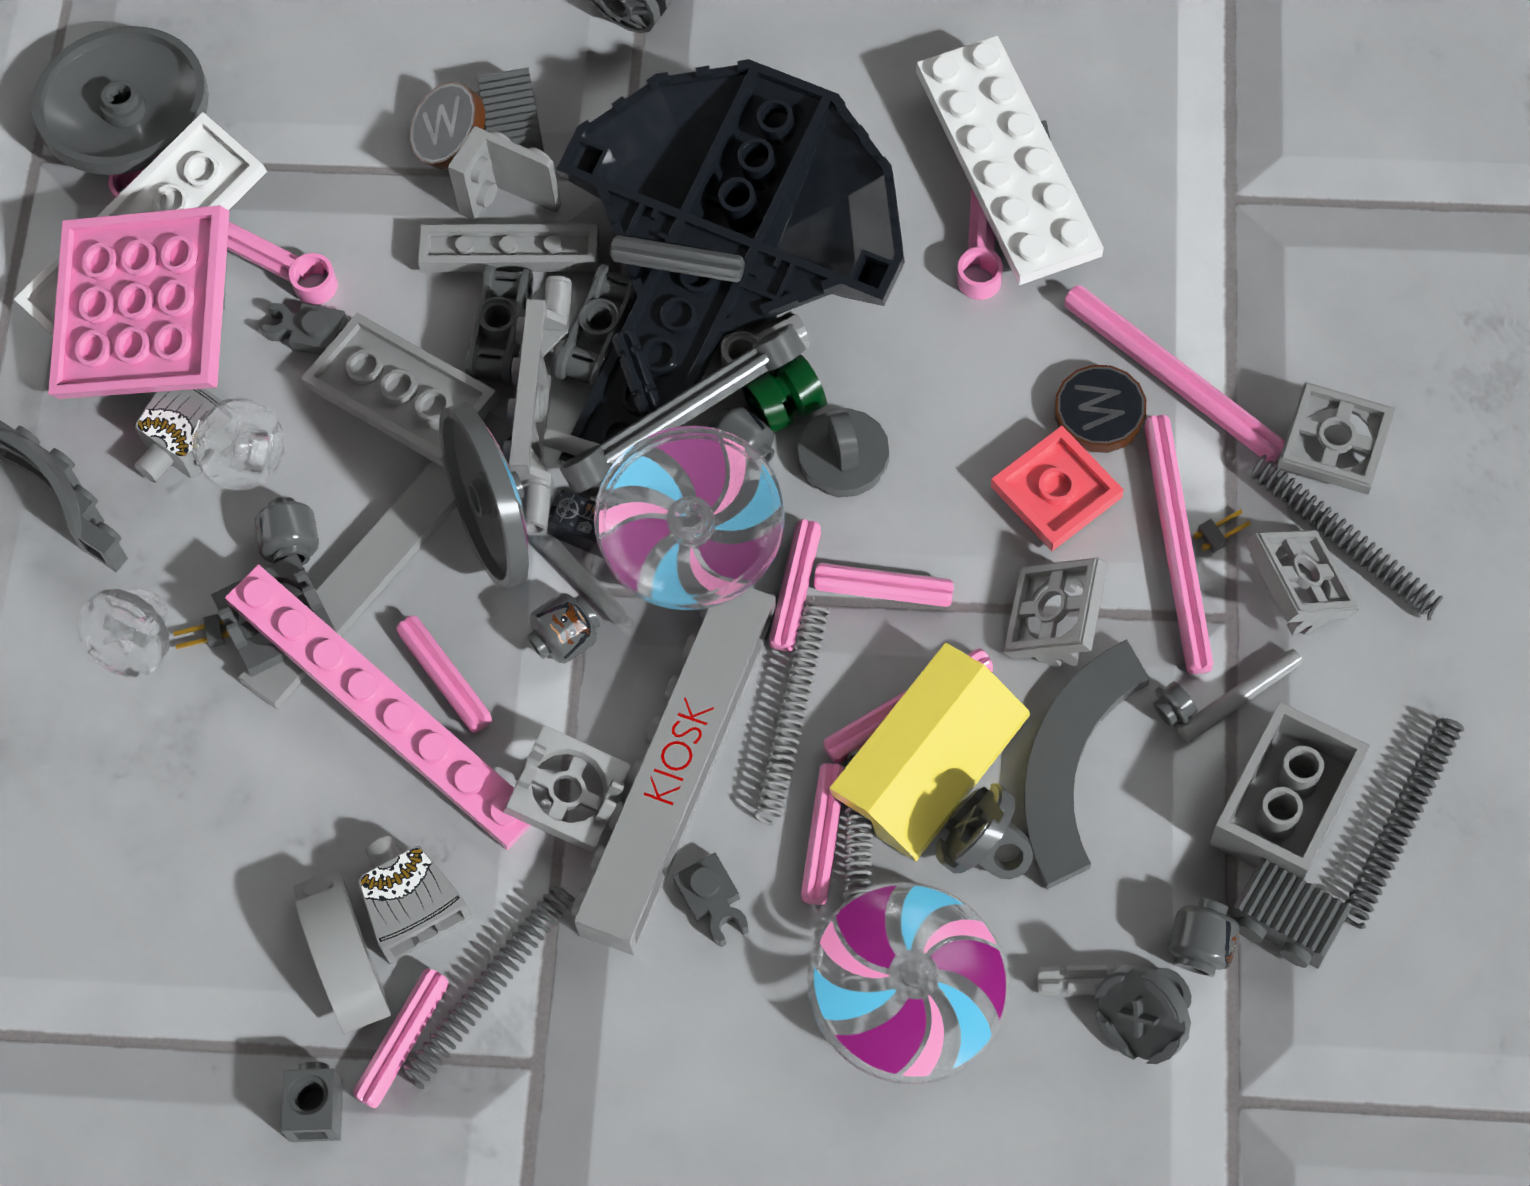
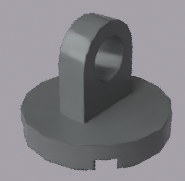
(843, 452)
(979, 829)
(1144, 1012)

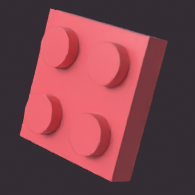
(1057, 488)

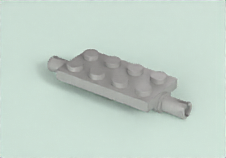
(538, 332)

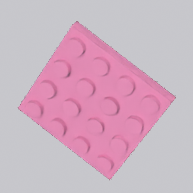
(139, 303)

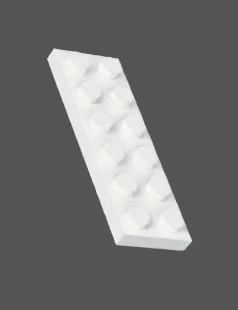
(1009, 160)
(194, 171)

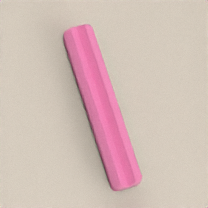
(883, 584)
(794, 585)
(444, 674)
(822, 838)
(400, 1038)

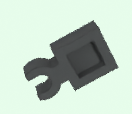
(308, 330)
(709, 893)

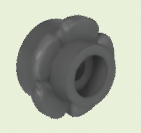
(1174, 704)

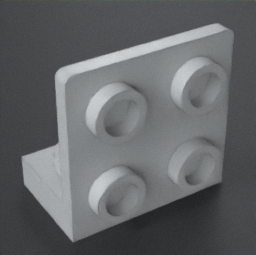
(494, 161)

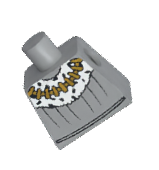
(168, 430)
(408, 899)

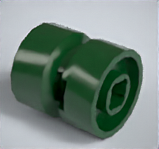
(786, 393)

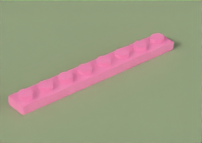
(377, 703)

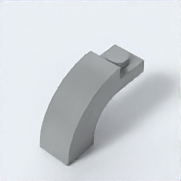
(340, 951)

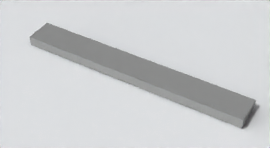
(374, 563)

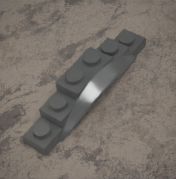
(78, 504)

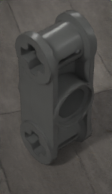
(501, 302)
(588, 349)

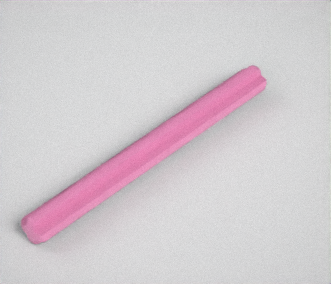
(1174, 373)
(1178, 545)

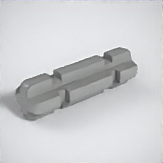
(1073, 980)

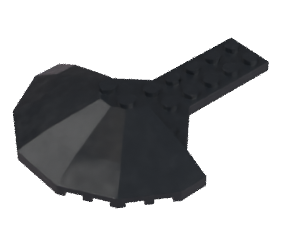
(740, 169)

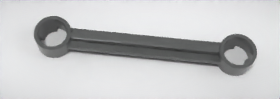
(766, 355)

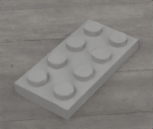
(394, 385)

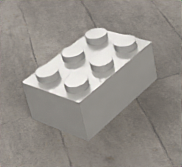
(1289, 792)

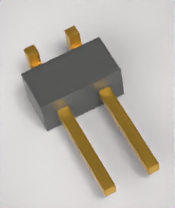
(1212, 535)
(213, 629)

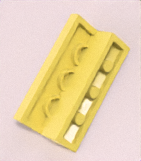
(930, 751)

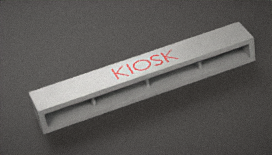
(673, 771)

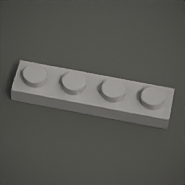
(509, 247)

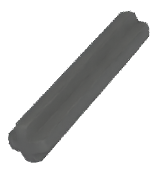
(677, 258)

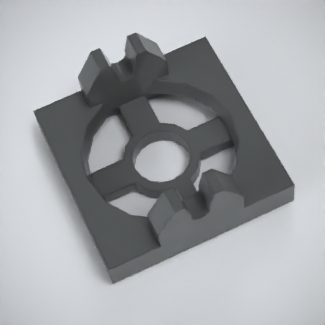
(261, 657)

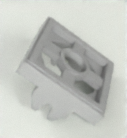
(1318, 398)
(1309, 550)
(1029, 602)
(524, 807)

